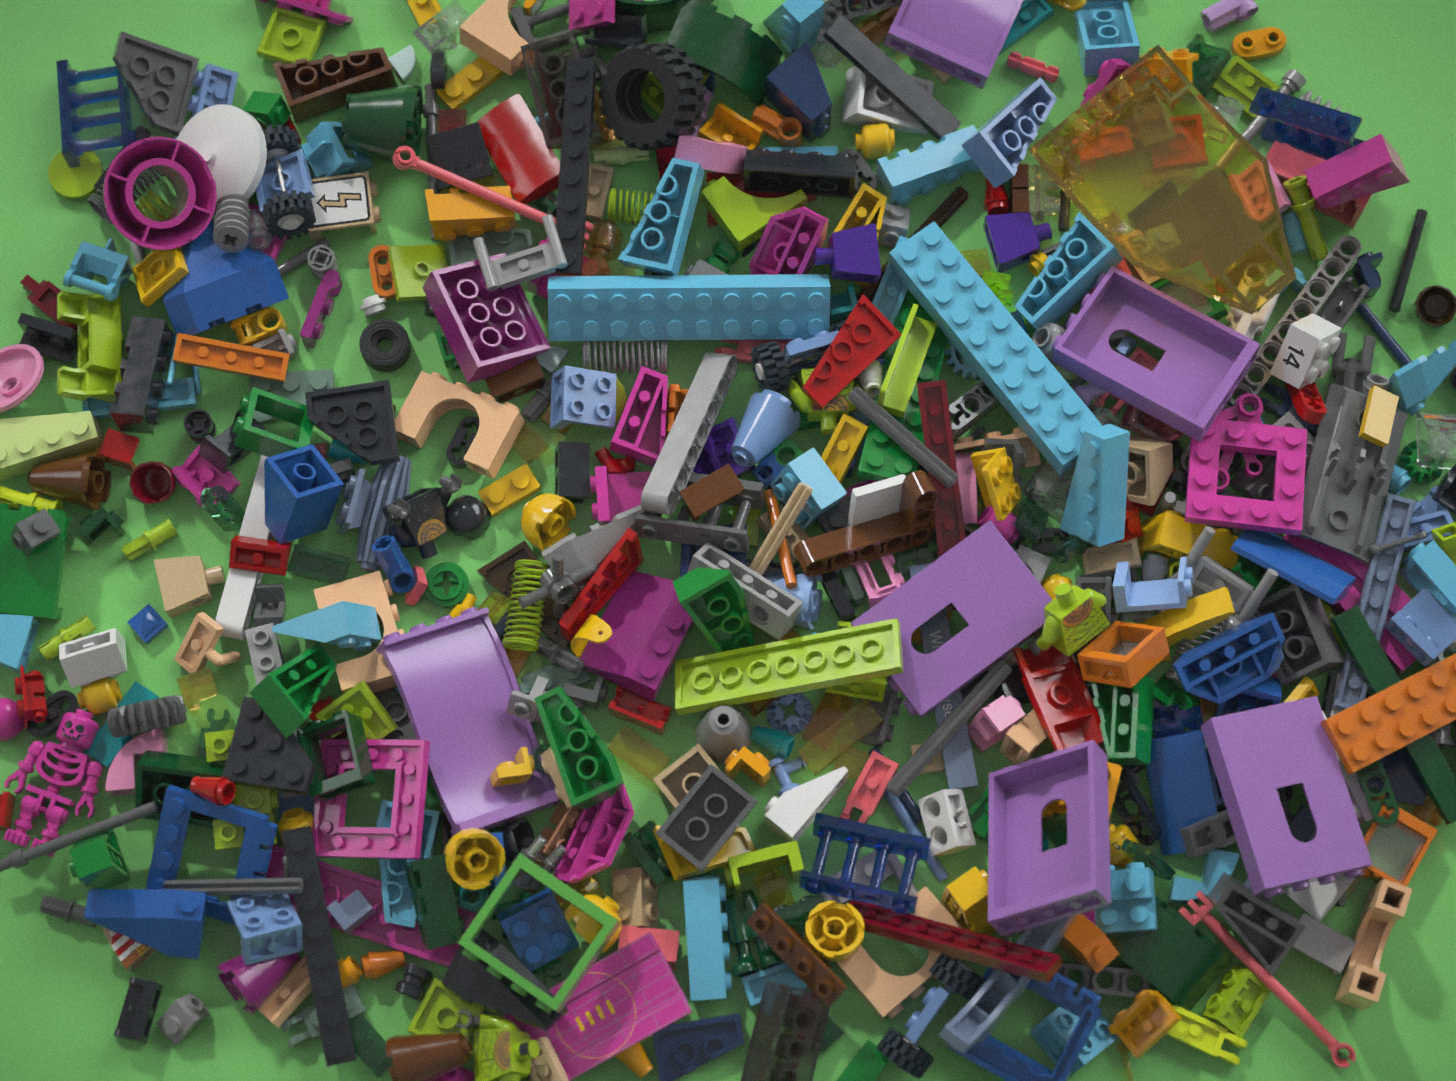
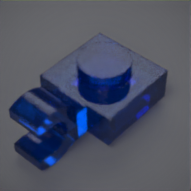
(1171, 720)

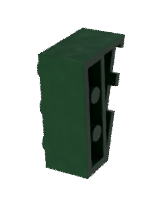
(434, 902)

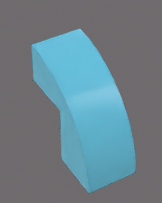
(1215, 863)

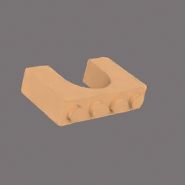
(435, 396)
(373, 592)
(1361, 977)
(885, 991)

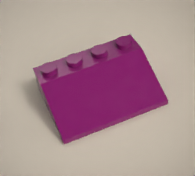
(483, 327)
(646, 635)

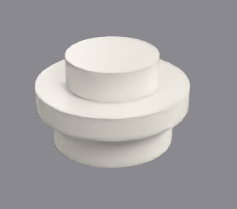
(373, 305)

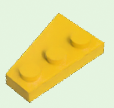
(681, 868)

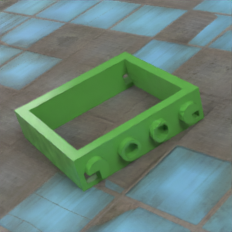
(519, 983)

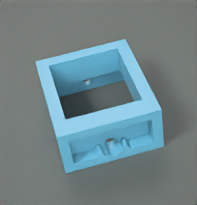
(1433, 570)

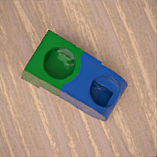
(775, 462)

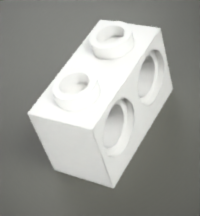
(947, 822)

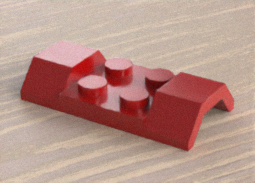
(1059, 697)

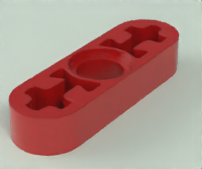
(1307, 402)

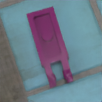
(321, 306)

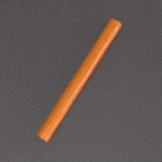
(783, 551)

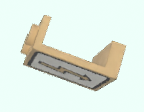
(344, 203)

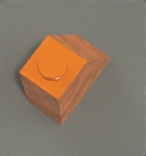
(1087, 944)

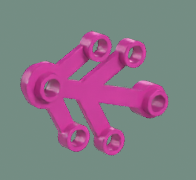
(1243, 416)

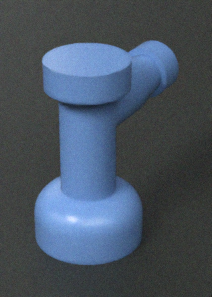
(782, 770)

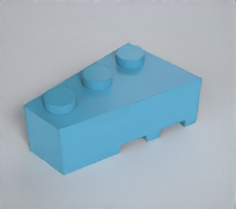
(797, 23)

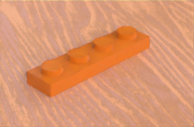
(231, 357)

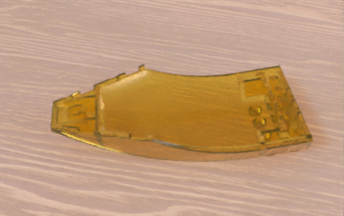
(1173, 185)

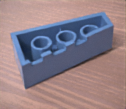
(1007, 135)

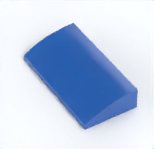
(1295, 564)
(1179, 786)

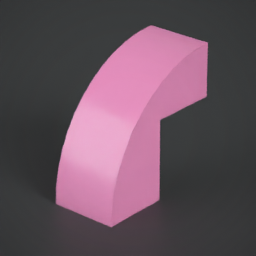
(712, 155)
(967, 486)
(122, 772)

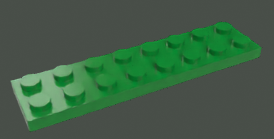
(881, 454)

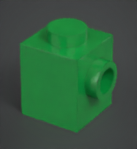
(267, 109)

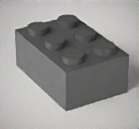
(1309, 639)
(706, 817)

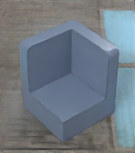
(351, 911)

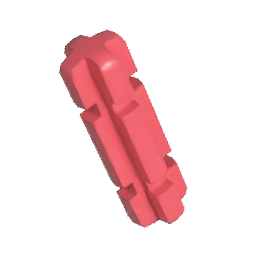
(1033, 67)

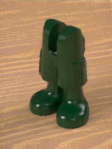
(740, 934)

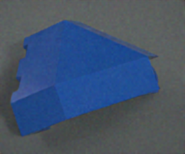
(221, 285)

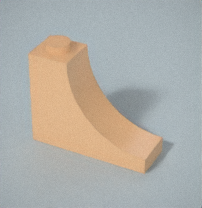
(493, 37)
(1024, 739)

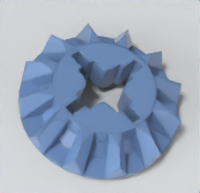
(792, 724)

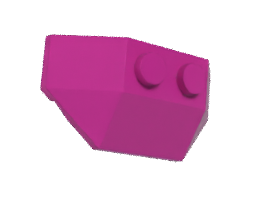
(789, 243)
(596, 838)

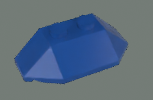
(1231, 660)

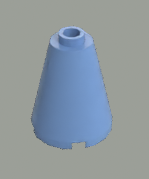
(764, 427)

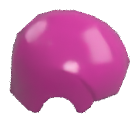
(9, 722)

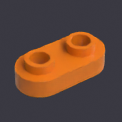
(381, 274)

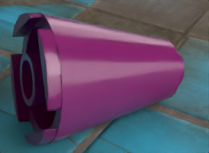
(254, 981)

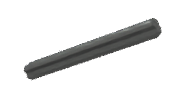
(903, 437)
(252, 886)

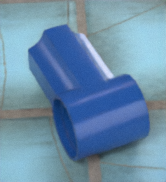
(394, 563)

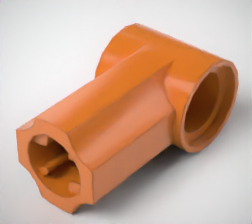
(777, 125)

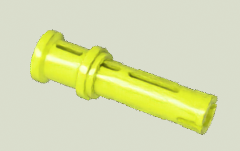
(16, 498)

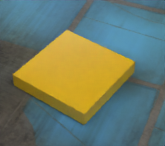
(159, 273)

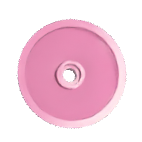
(19, 374)

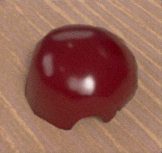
(152, 482)

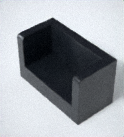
(222, 451)

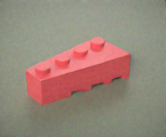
(1291, 162)

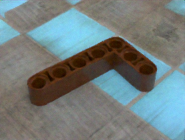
(876, 537)

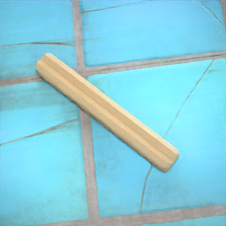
(781, 528)

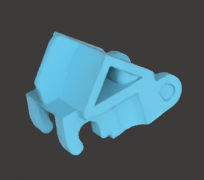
(328, 155)
(95, 260)

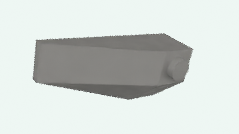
(594, 545)

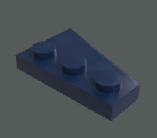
(693, 1043)

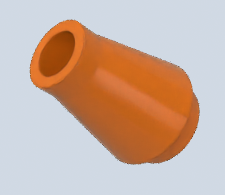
(380, 963)

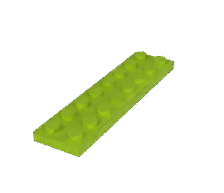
(788, 666)

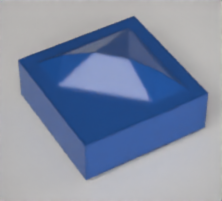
(148, 624)

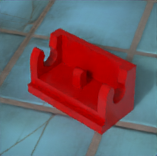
(640, 710)

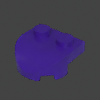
(717, 450)

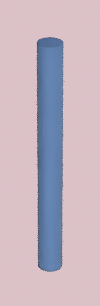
(912, 828)

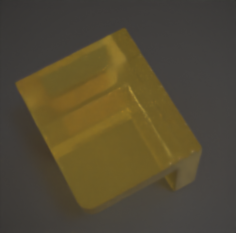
(197, 687)

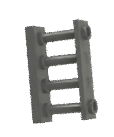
(526, 23)
(699, 534)

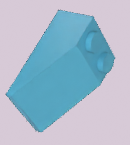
(1105, 33)
(339, 624)

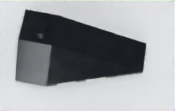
(475, 984)

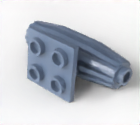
(365, 506)

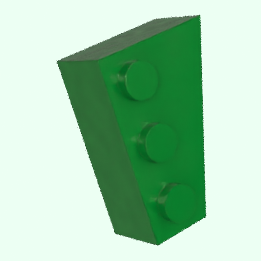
(294, 688)
(1126, 720)
(98, 862)

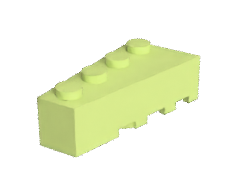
(45, 439)

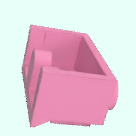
(869, 583)
(994, 722)

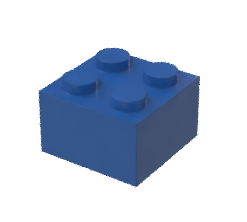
(538, 930)

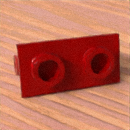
(28, 686)

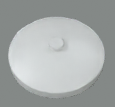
(230, 145)

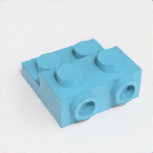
(1131, 901)

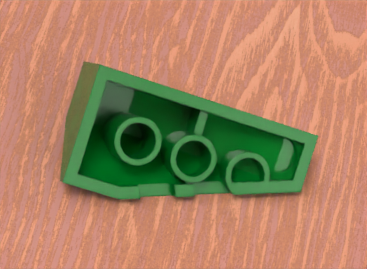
(581, 755)

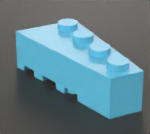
(664, 229)

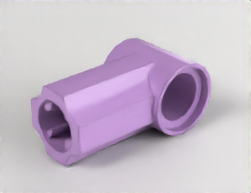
(1227, 12)

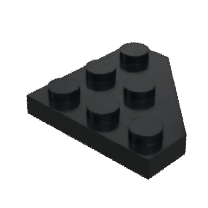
(358, 419)
(263, 755)

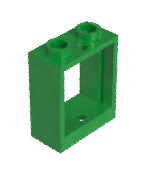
(275, 406)

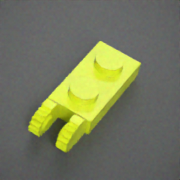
(1205, 1035)

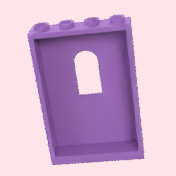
(1194, 376)
(992, 595)
(1278, 749)
(1047, 886)

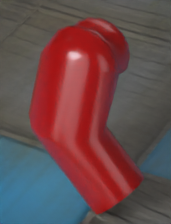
(613, 465)

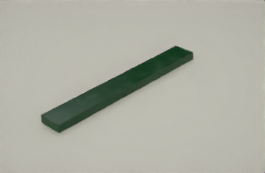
(1379, 675)

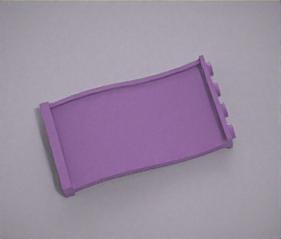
(954, 34)
(458, 698)

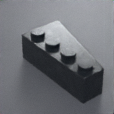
(142, 376)

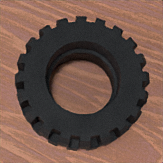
(623, 101)

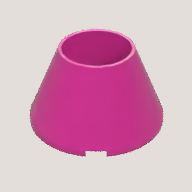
(192, 183)

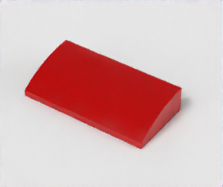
(520, 150)

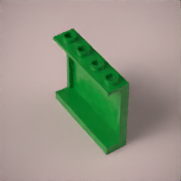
(33, 581)

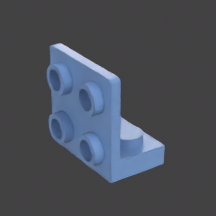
(582, 398)
(1423, 627)
(266, 926)

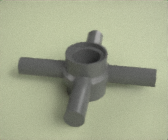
(557, 585)

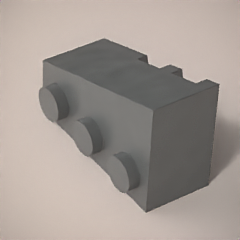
(1257, 920)

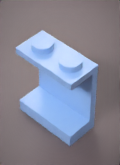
(1153, 593)

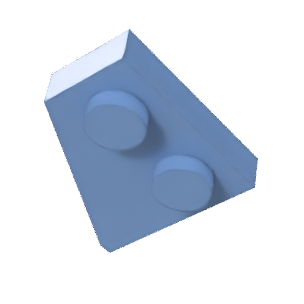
(1427, 516)

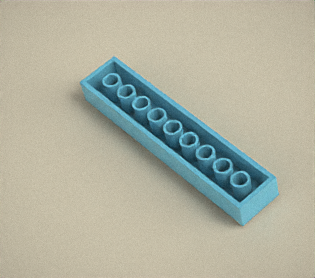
(688, 307)
(994, 345)

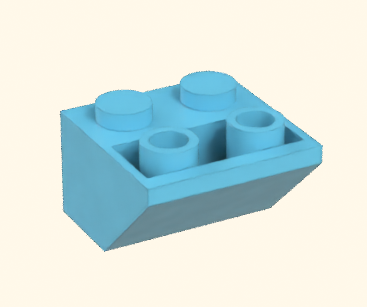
(813, 471)

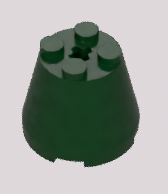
(384, 121)

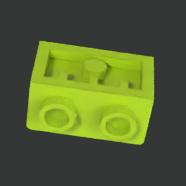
(1237, 1000)

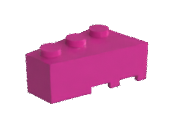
(1357, 173)
(643, 419)

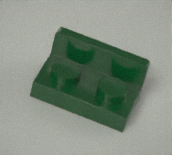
(648, 852)

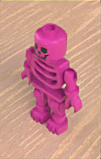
(74, 733)

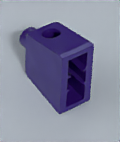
(1013, 238)
(852, 254)

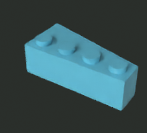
(924, 168)
(1068, 274)
(1099, 487)
(704, 937)

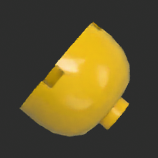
(547, 519)
(474, 858)
(587, 926)
(834, 931)

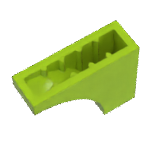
(744, 215)

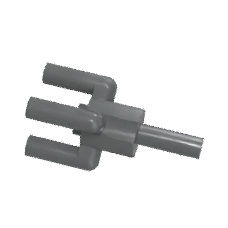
(1351, 371)

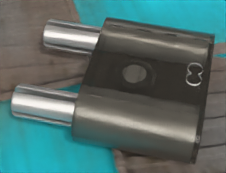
(549, 864)

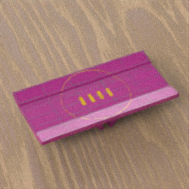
(614, 1007)

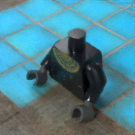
(421, 516)

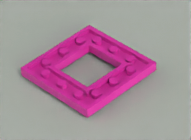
(1276, 516)
(404, 837)

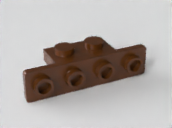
(796, 954)

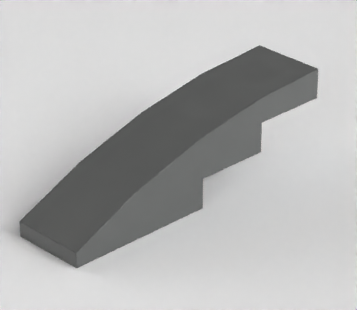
(1216, 831)

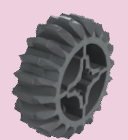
(147, 716)

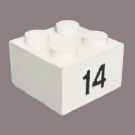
(1306, 351)

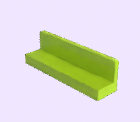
(906, 364)

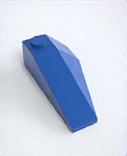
(154, 917)

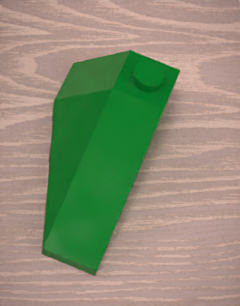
(716, 607)

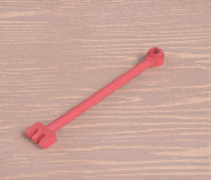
(469, 186)
(1202, 913)

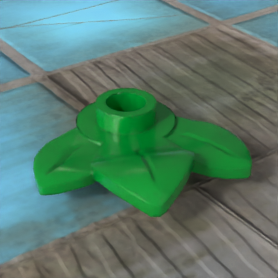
(1170, 694)

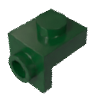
(95, 524)

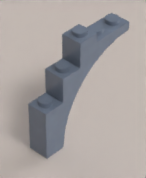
(1002, 988)

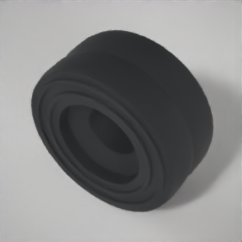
(379, 331)

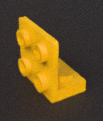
(996, 480)

